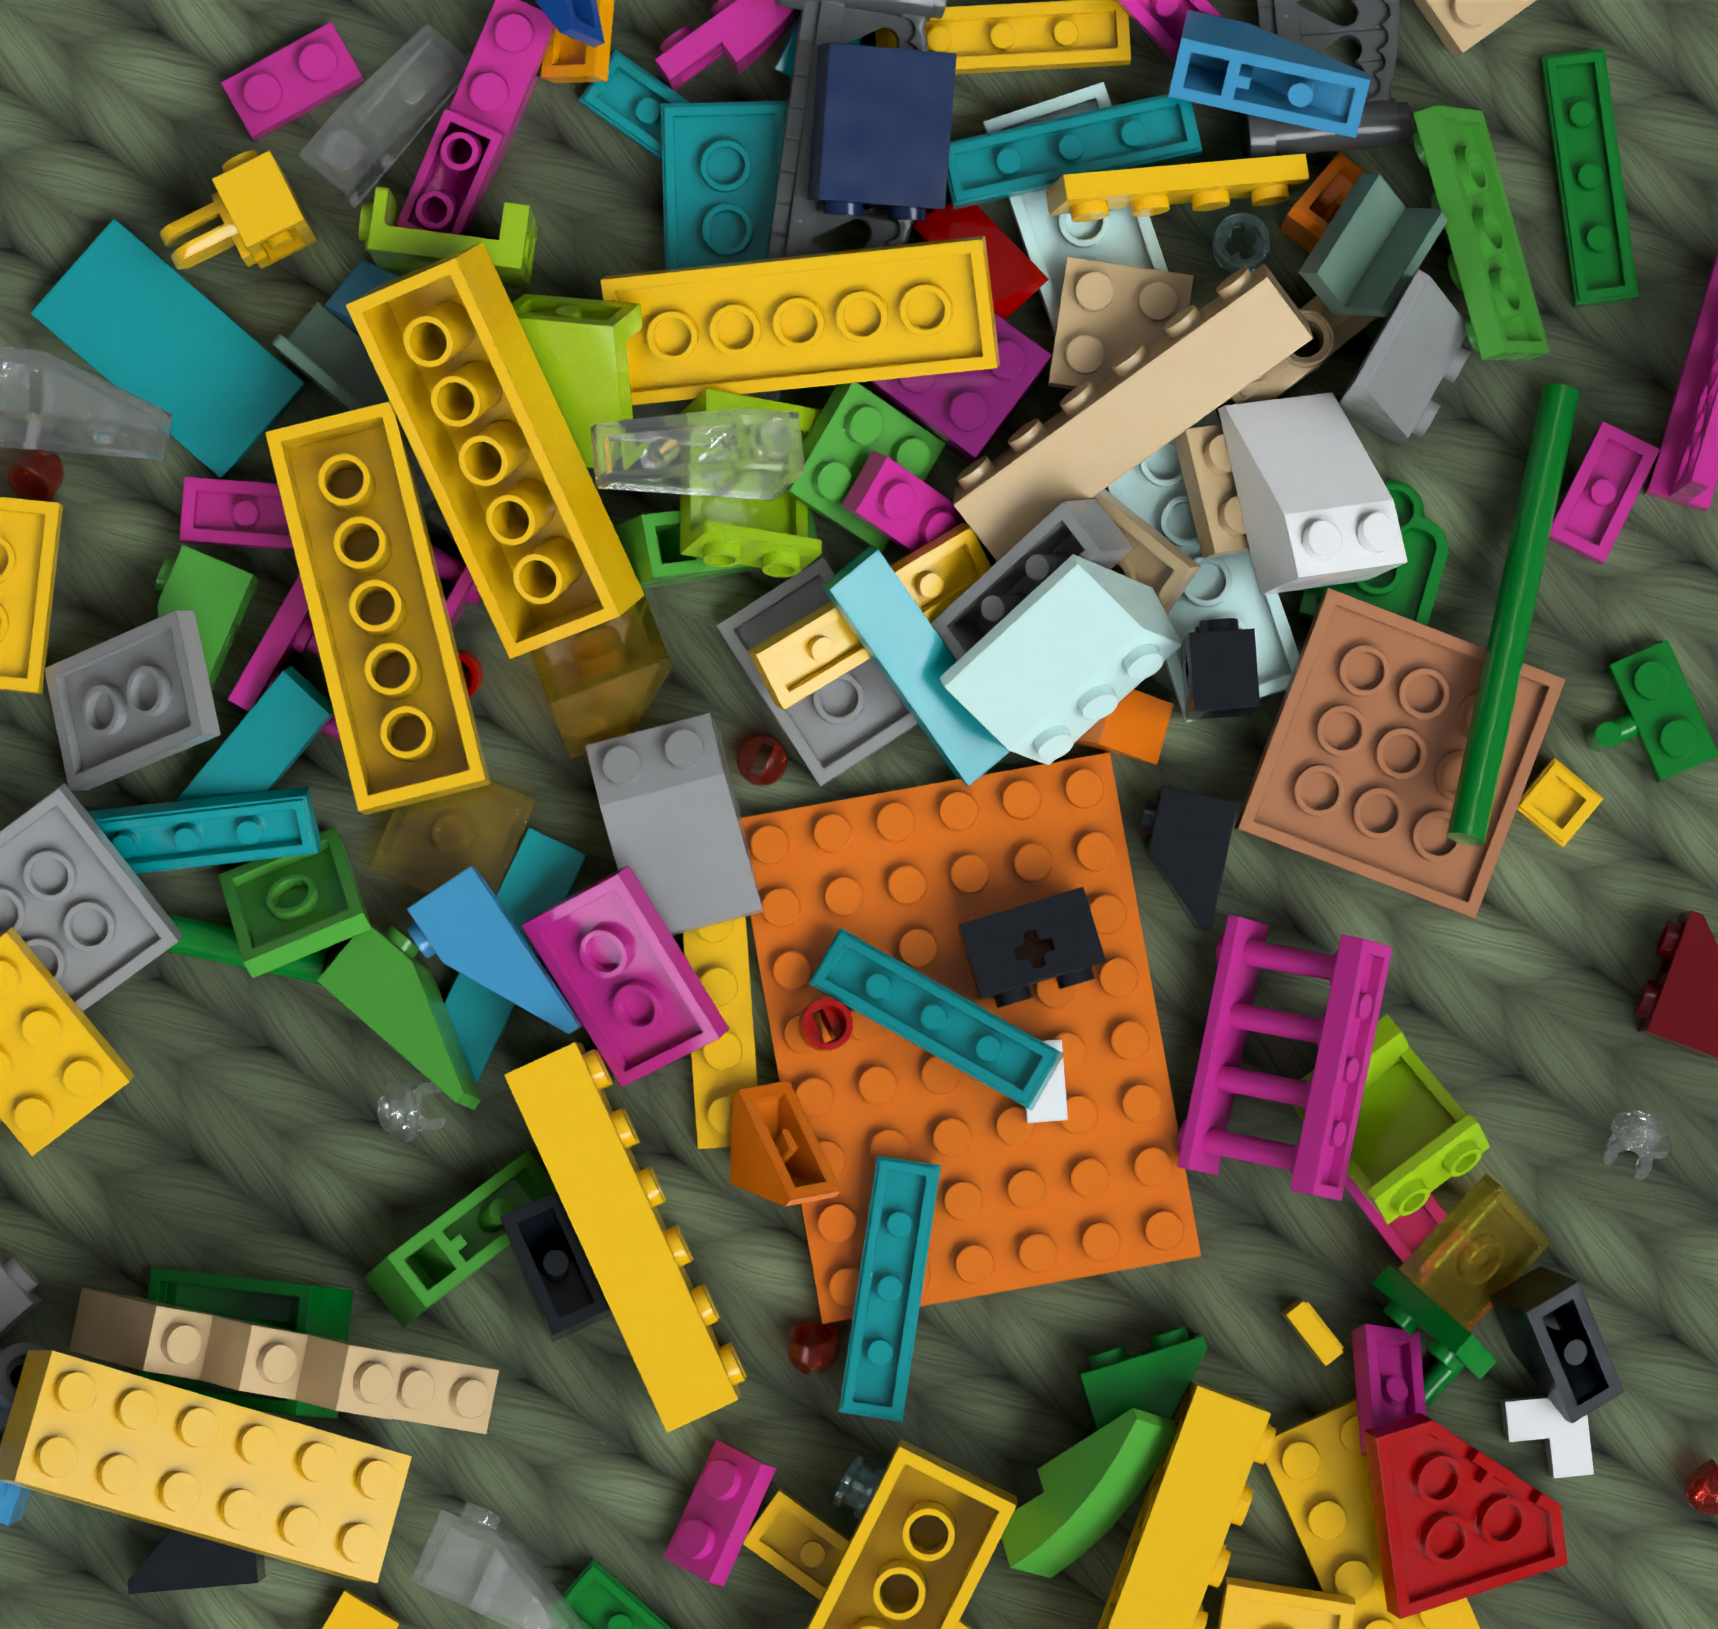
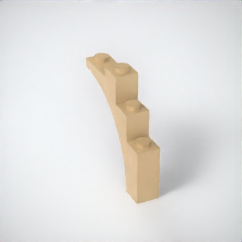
(283, 1362)

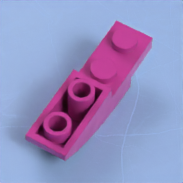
(738, 31)
(480, 119)

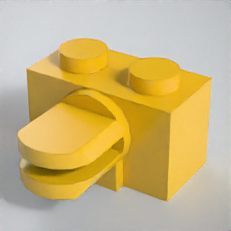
(249, 210)

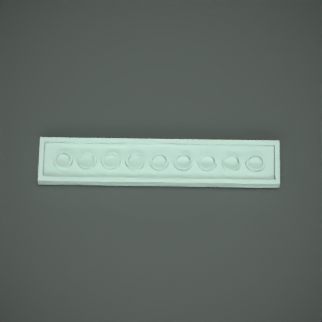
(1156, 486)

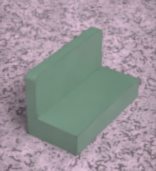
(1370, 250)
(333, 359)

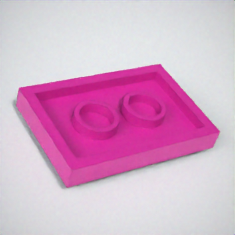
(625, 976)

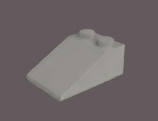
(1407, 362)
(677, 821)

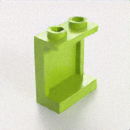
(410, 249)
(582, 358)
(743, 529)
(1407, 1130)

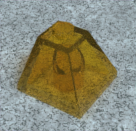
(603, 677)

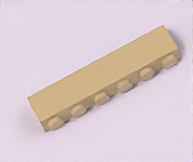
(1133, 410)

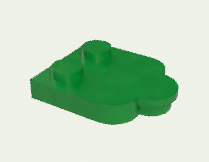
(1409, 587)

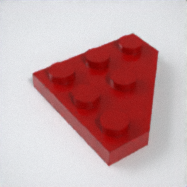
(1452, 1518)

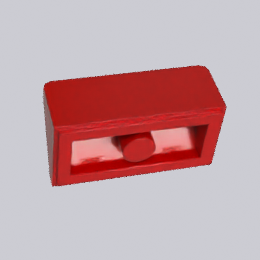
(1011, 272)

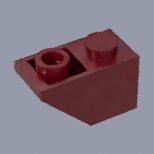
(1684, 998)

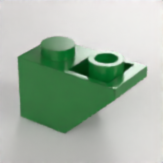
(1143, 1380)

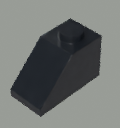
(1189, 847)
(555, 1267)
(1557, 1341)
(195, 1562)

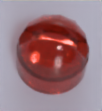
(25, 473)
(774, 767)
(813, 1346)
(1702, 1488)

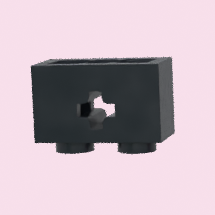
(1220, 670)
(1060, 918)

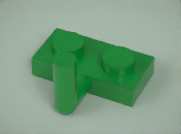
(1657, 712)
(1448, 1341)

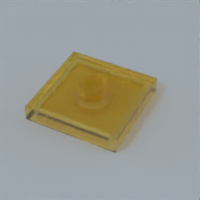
(448, 834)
(1475, 1253)

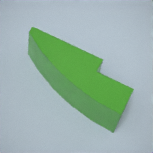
(1086, 1492)

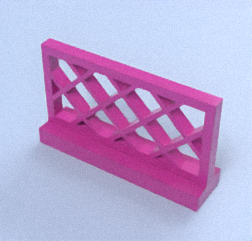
(1688, 446)

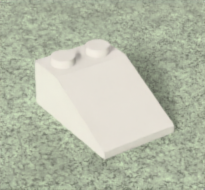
(1309, 495)

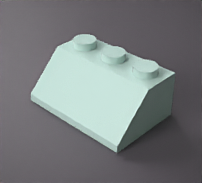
(1063, 658)

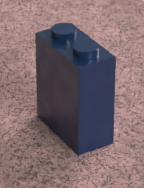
(881, 130)

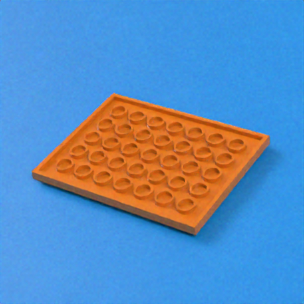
(1012, 1195)

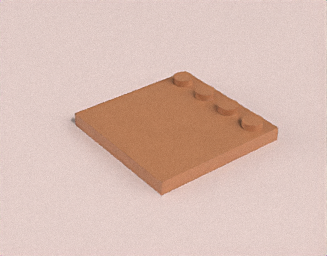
(1375, 752)

